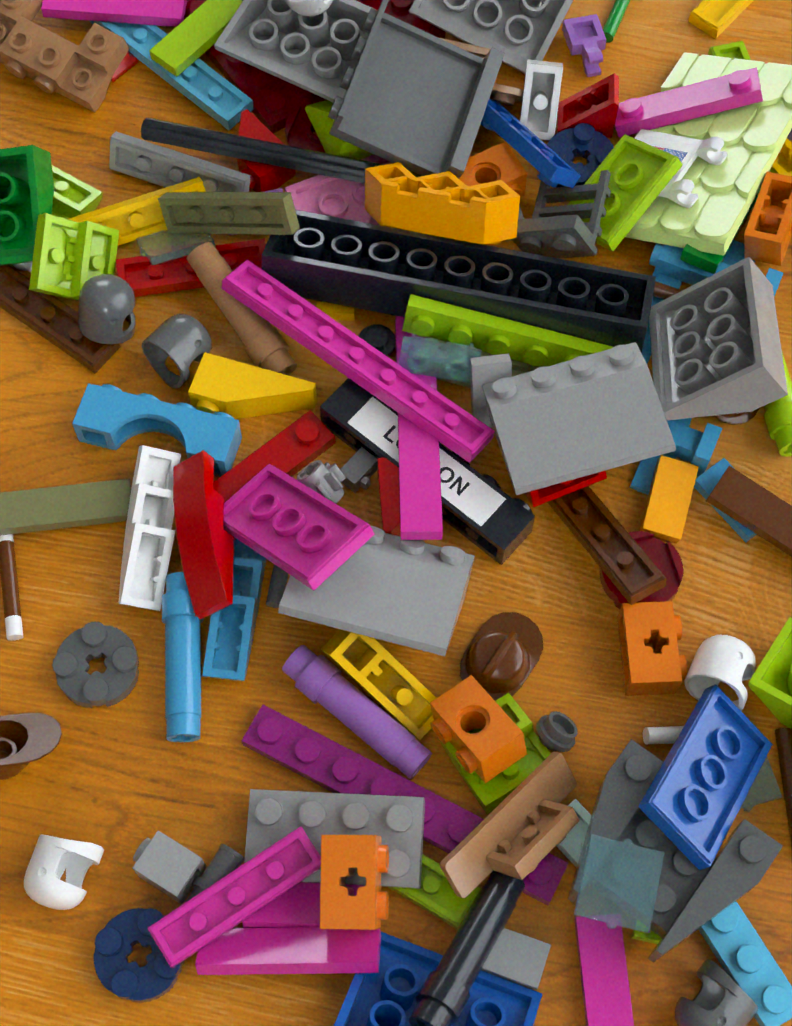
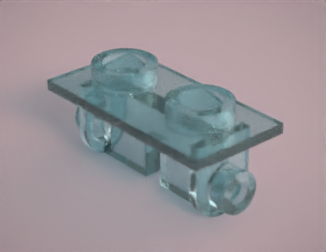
(437, 359)

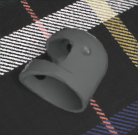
(103, 307)
(183, 341)
(715, 1004)

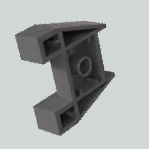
(685, 894)

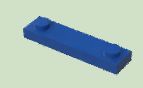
(551, 167)

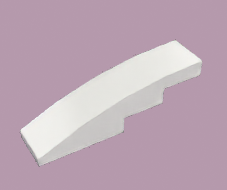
(148, 529)

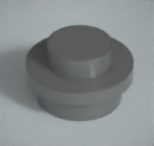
(557, 731)

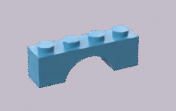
(112, 416)

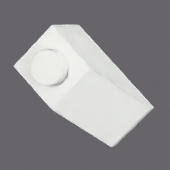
(541, 97)

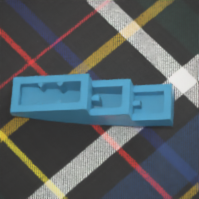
(234, 626)

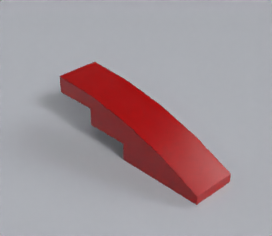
(202, 541)

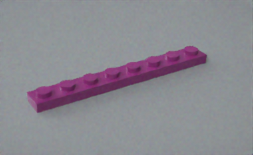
(350, 773)

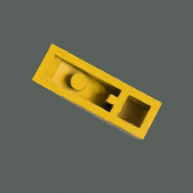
(247, 389)
(383, 679)

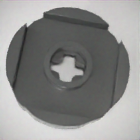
(95, 642)

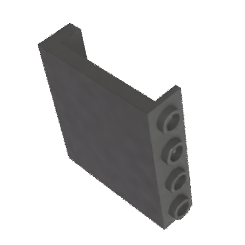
(413, 96)

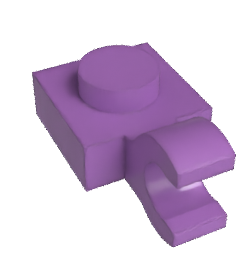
(586, 37)

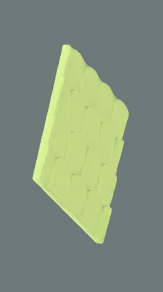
(752, 141)

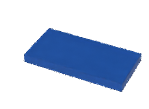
(706, 777)

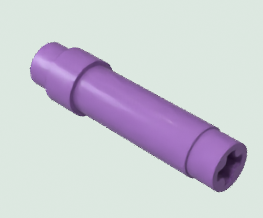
(324, 684)

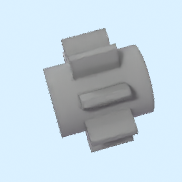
(323, 479)

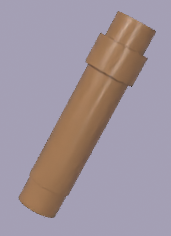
(261, 341)

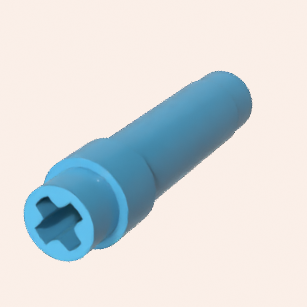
(181, 662)

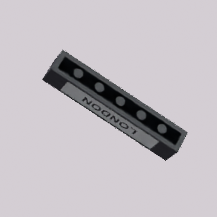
(469, 500)

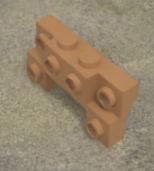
(54, 62)

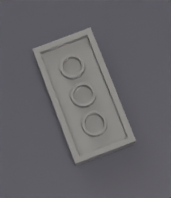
(395, 818)

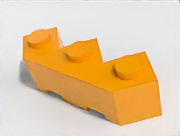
(441, 205)

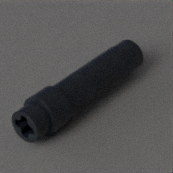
(448, 987)

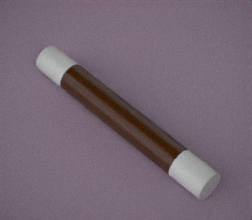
(10, 589)

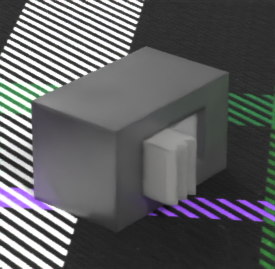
(359, 470)

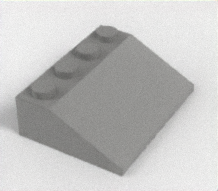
(513, 26)
(297, 47)
(718, 345)
(577, 418)
(390, 593)

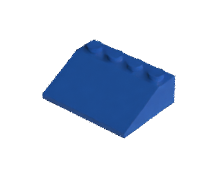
(403, 967)

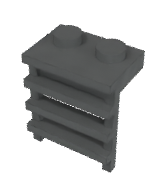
(559, 229)

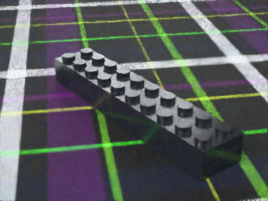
(383, 265)

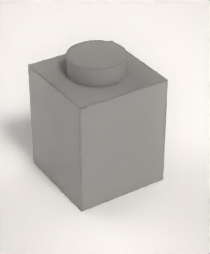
(168, 866)

